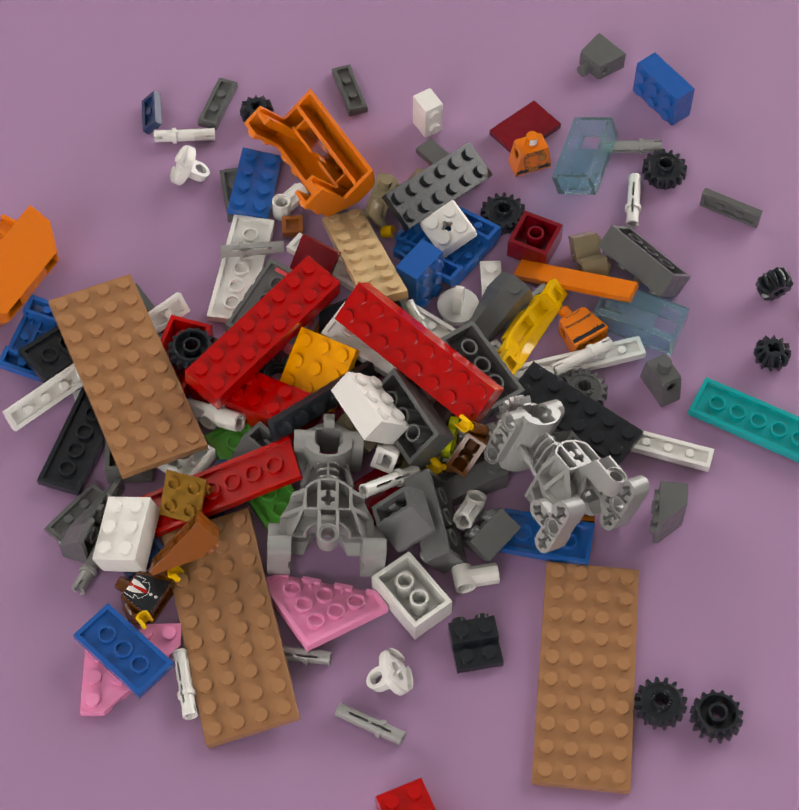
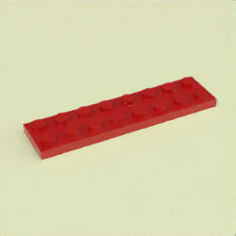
(240, 481)

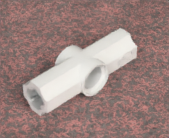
(213, 418)

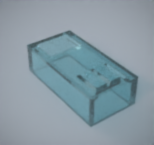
(583, 169)
(639, 318)

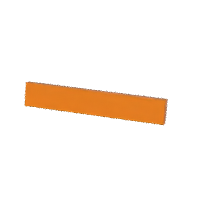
(577, 280)

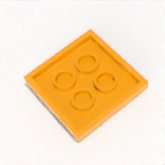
(317, 361)

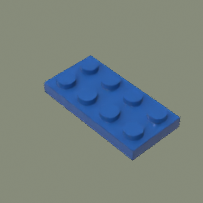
(254, 184)
(575, 551)
(123, 650)

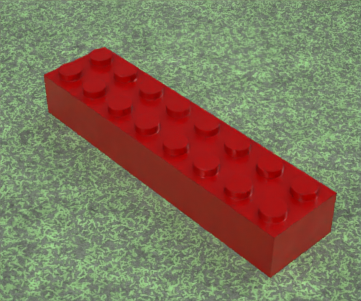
(262, 332)
(418, 353)

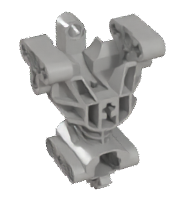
(567, 474)
(327, 504)

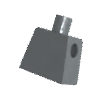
(600, 58)
(662, 380)

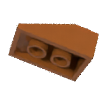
(188, 544)

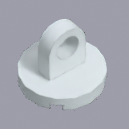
(187, 167)
(457, 305)
(393, 672)

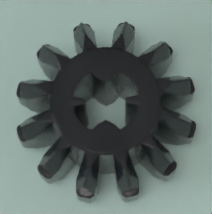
(248, 107)
(774, 284)
(772, 353)

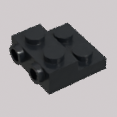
(475, 643)

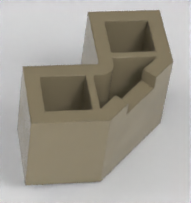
(587, 253)

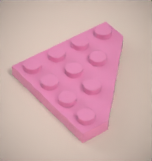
(322, 610)
(102, 689)

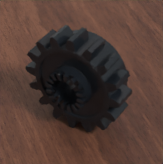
(664, 169)
(503, 211)
(188, 347)
(660, 715)
(712, 727)

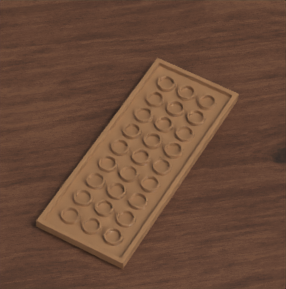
(127, 376)
(233, 637)
(586, 678)

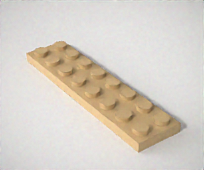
(364, 253)

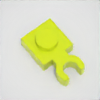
(448, 450)

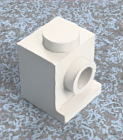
(385, 457)

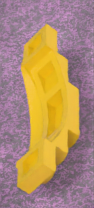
(530, 325)

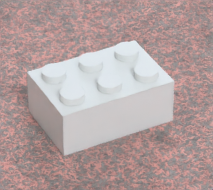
(370, 408)
(126, 534)
(412, 595)

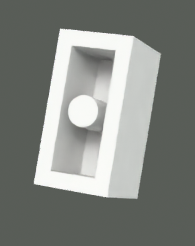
(427, 112)

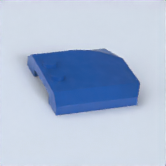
(465, 258)
(35, 322)

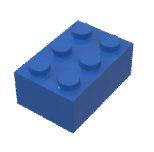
(663, 89)
(422, 273)

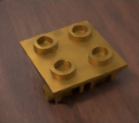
(183, 495)

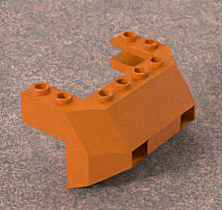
(332, 178)
(25, 259)

